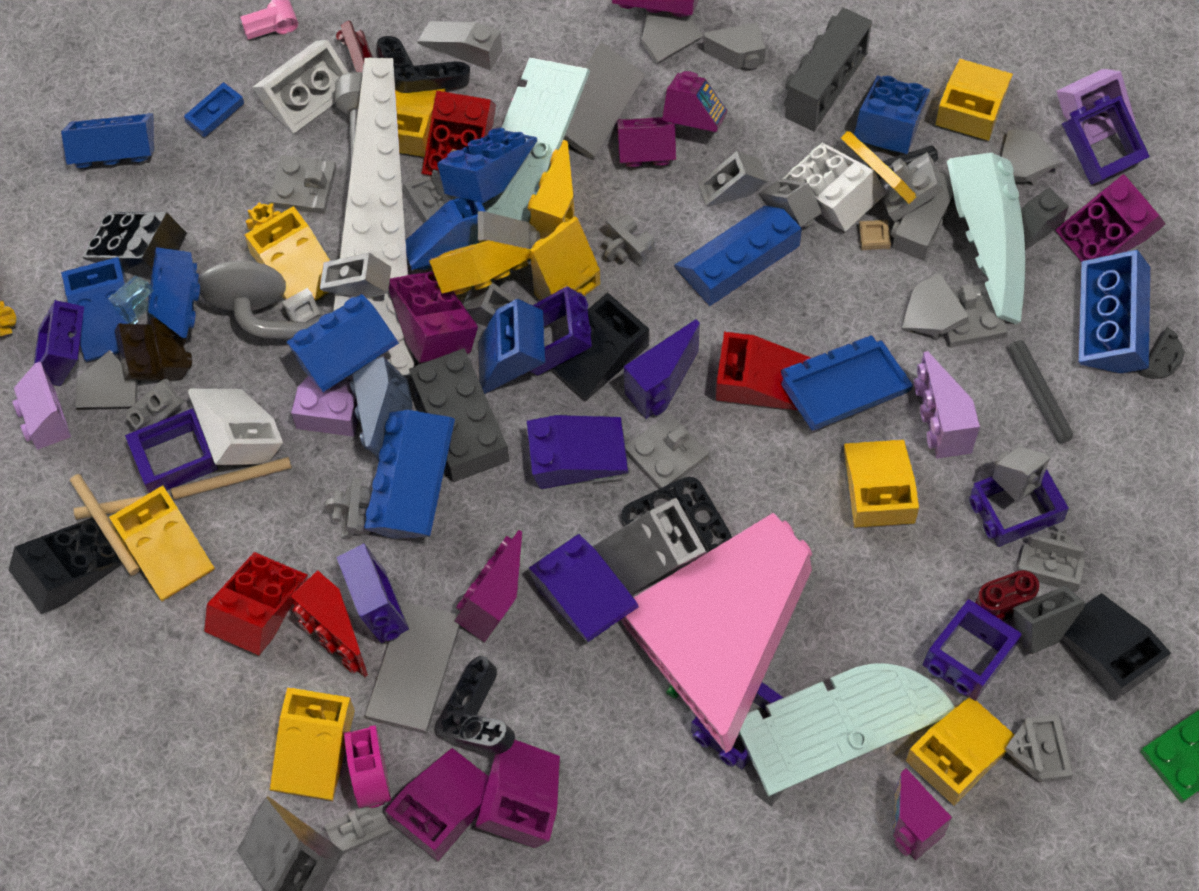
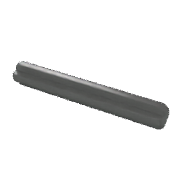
(1040, 391)

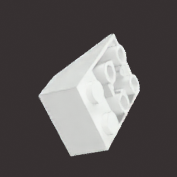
(839, 184)
(235, 426)

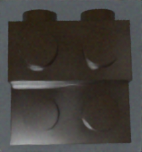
(152, 351)

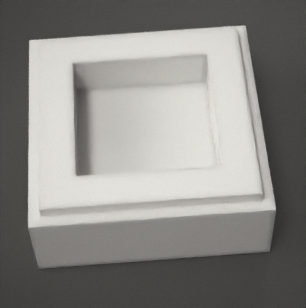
(301, 306)

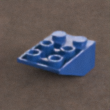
(891, 114)
(485, 165)
(447, 229)
(91, 288)
(174, 289)
(511, 344)

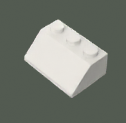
(302, 85)

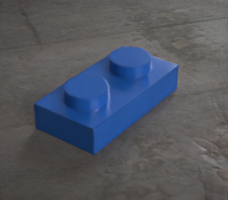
(214, 109)

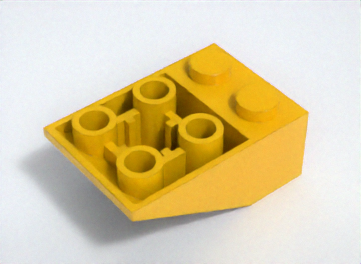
(973, 99)
(414, 120)
(555, 194)
(292, 250)
(564, 261)
(477, 265)
(881, 483)
(162, 543)
(311, 743)
(960, 749)

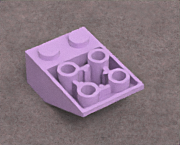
(946, 409)

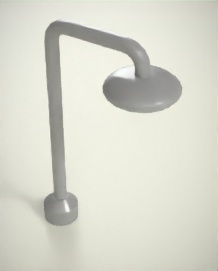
(253, 285)

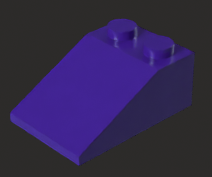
(657, 373)
(576, 449)
(582, 588)

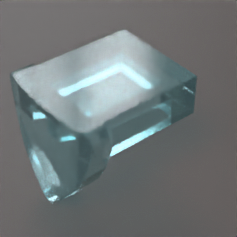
(129, 297)

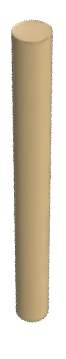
(231, 478)
(105, 524)

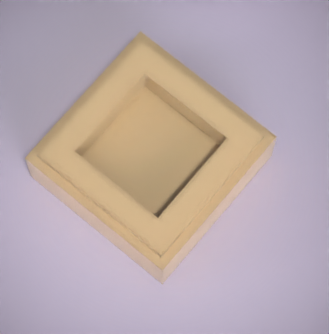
(874, 235)

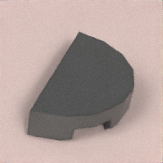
(1165, 357)

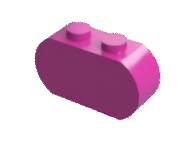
(367, 767)

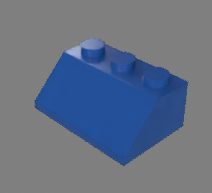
(109, 140)
(342, 342)

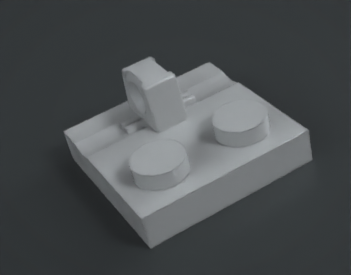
(921, 179)
(303, 184)
(983, 321)
(666, 451)

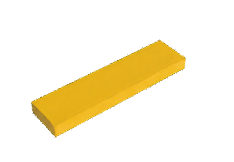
(879, 167)

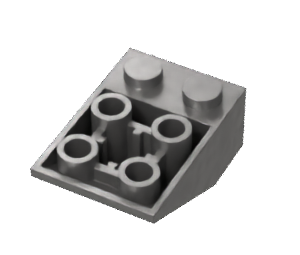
(651, 547)
(287, 851)

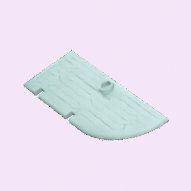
(539, 111)
(828, 728)

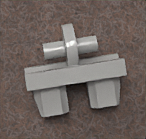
(623, 244)
(154, 405)
(355, 497)
(358, 828)

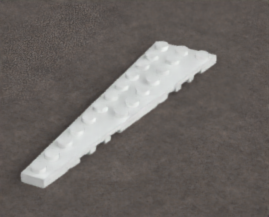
(375, 196)

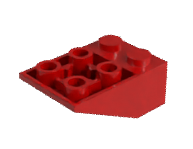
(454, 124)
(752, 371)
(253, 603)
(323, 611)

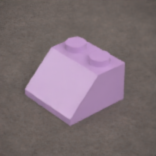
(1089, 90)
(40, 408)
(327, 410)

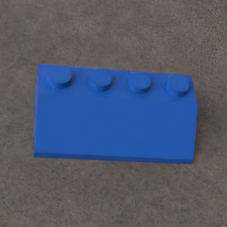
(740, 253)
(1115, 312)
(409, 474)

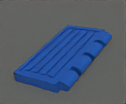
(844, 382)

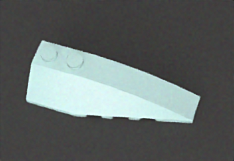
(990, 203)

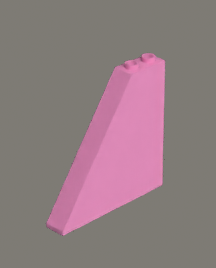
(722, 621)

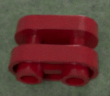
(1007, 592)

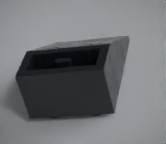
(134, 239)
(615, 341)
(63, 564)
(1115, 646)

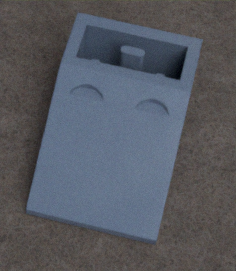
(378, 392)

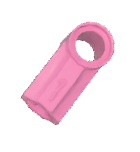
(276, 17)

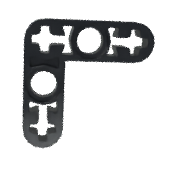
(415, 78)
(676, 490)
(476, 681)

